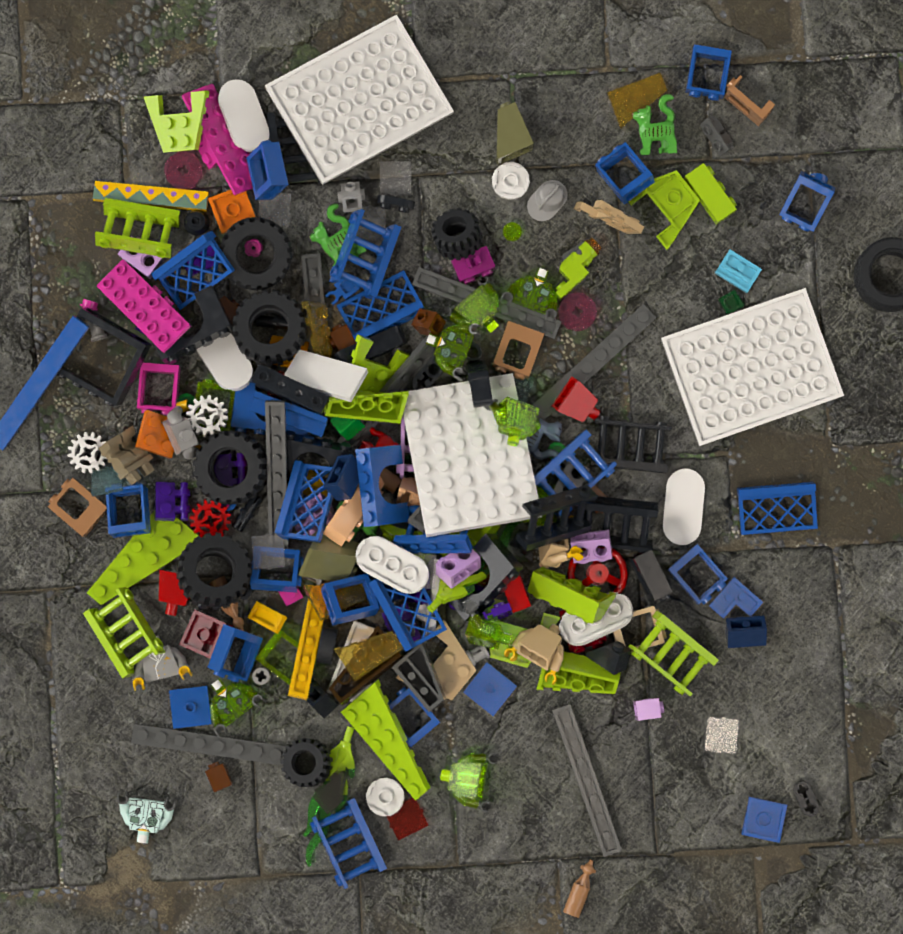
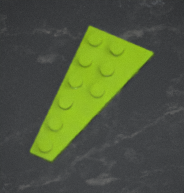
(142, 557)
(385, 736)

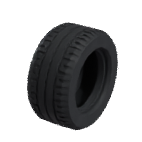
(863, 279)

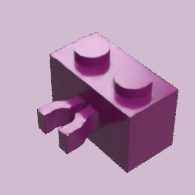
(474, 266)

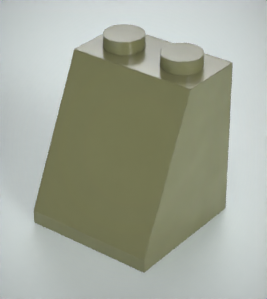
(512, 134)
(330, 560)

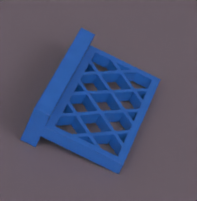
(181, 259)
(399, 317)
(772, 492)
(292, 503)
(396, 620)

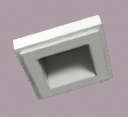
(422, 609)

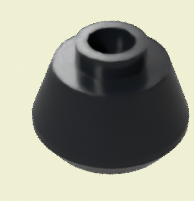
(197, 228)

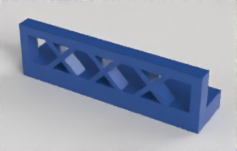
(295, 416)

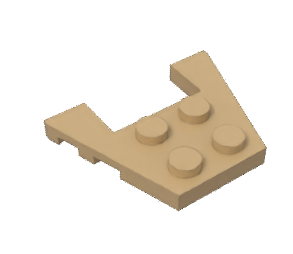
(612, 216)
(452, 665)

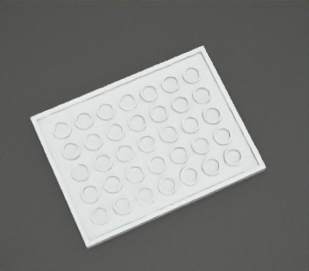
(359, 99)
(752, 367)
(463, 462)

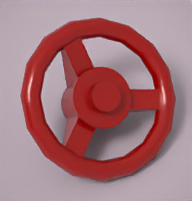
(599, 574)

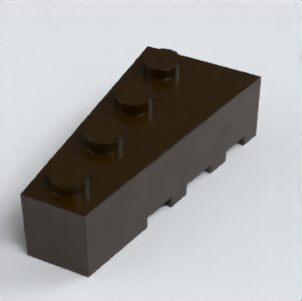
(346, 688)

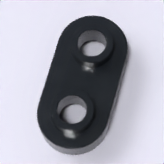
(387, 202)

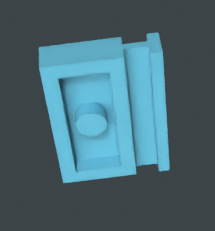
(738, 271)

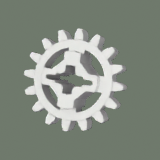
(213, 413)
(81, 456)

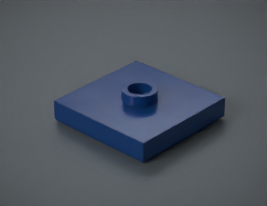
(490, 689)
(190, 707)
(764, 819)

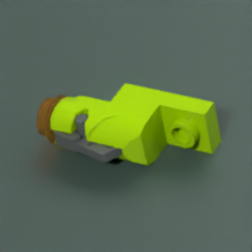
(574, 265)

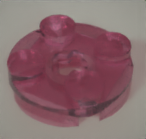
(179, 160)
(583, 303)

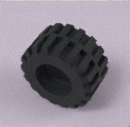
(452, 223)
(322, 767)

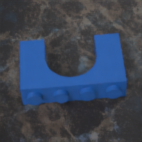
(246, 420)
(369, 466)

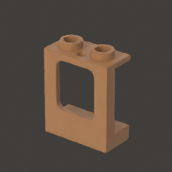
(745, 105)
(524, 335)
(88, 518)

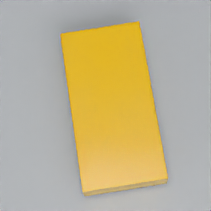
(267, 617)

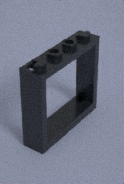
(142, 350)

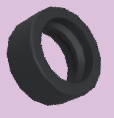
(327, 645)

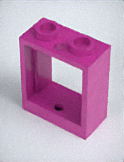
(163, 369)

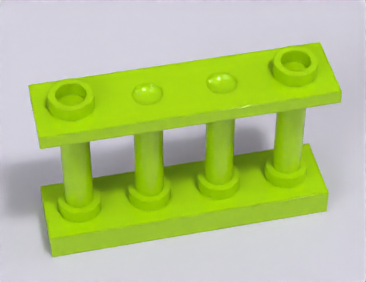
(138, 212)
(106, 634)
(690, 646)

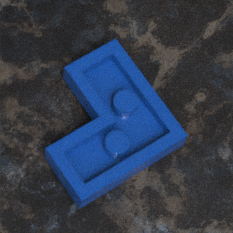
(735, 594)

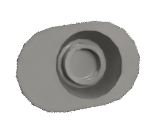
(547, 200)

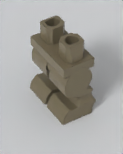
(126, 457)

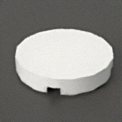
(510, 181)
(385, 797)

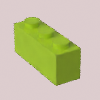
(711, 193)

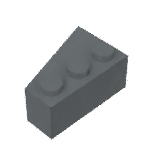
(420, 677)

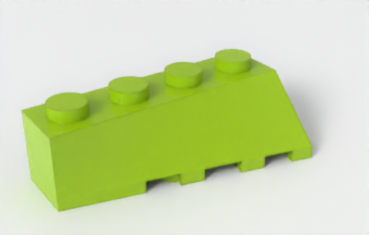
(369, 406)
(570, 594)
(580, 674)

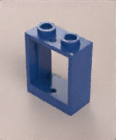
(709, 53)
(267, 170)
(816, 185)
(634, 187)
(128, 529)
(275, 585)
(719, 585)
(332, 604)
(246, 658)
(426, 728)

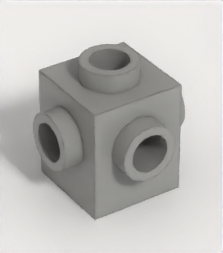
(351, 196)

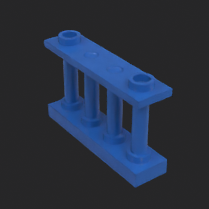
(383, 252)
(569, 455)
(435, 544)
(358, 827)

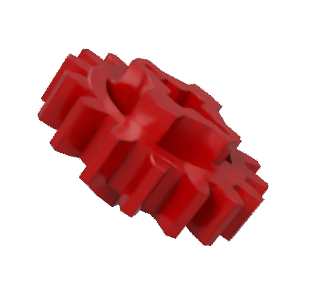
(203, 520)

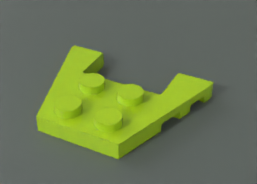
(180, 130)
(674, 200)
(377, 373)
(547, 621)

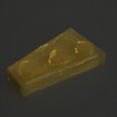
(635, 97)
(318, 323)
(347, 598)
(368, 654)

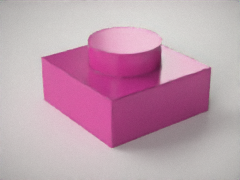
(290, 597)

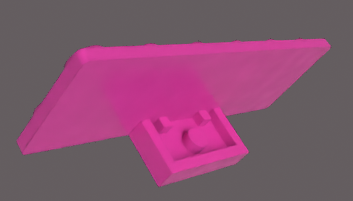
(217, 145)
(144, 305)

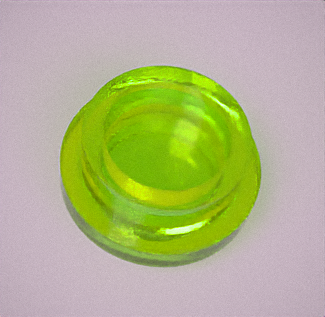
(512, 231)

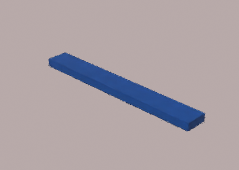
(41, 379)

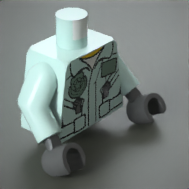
(145, 815)

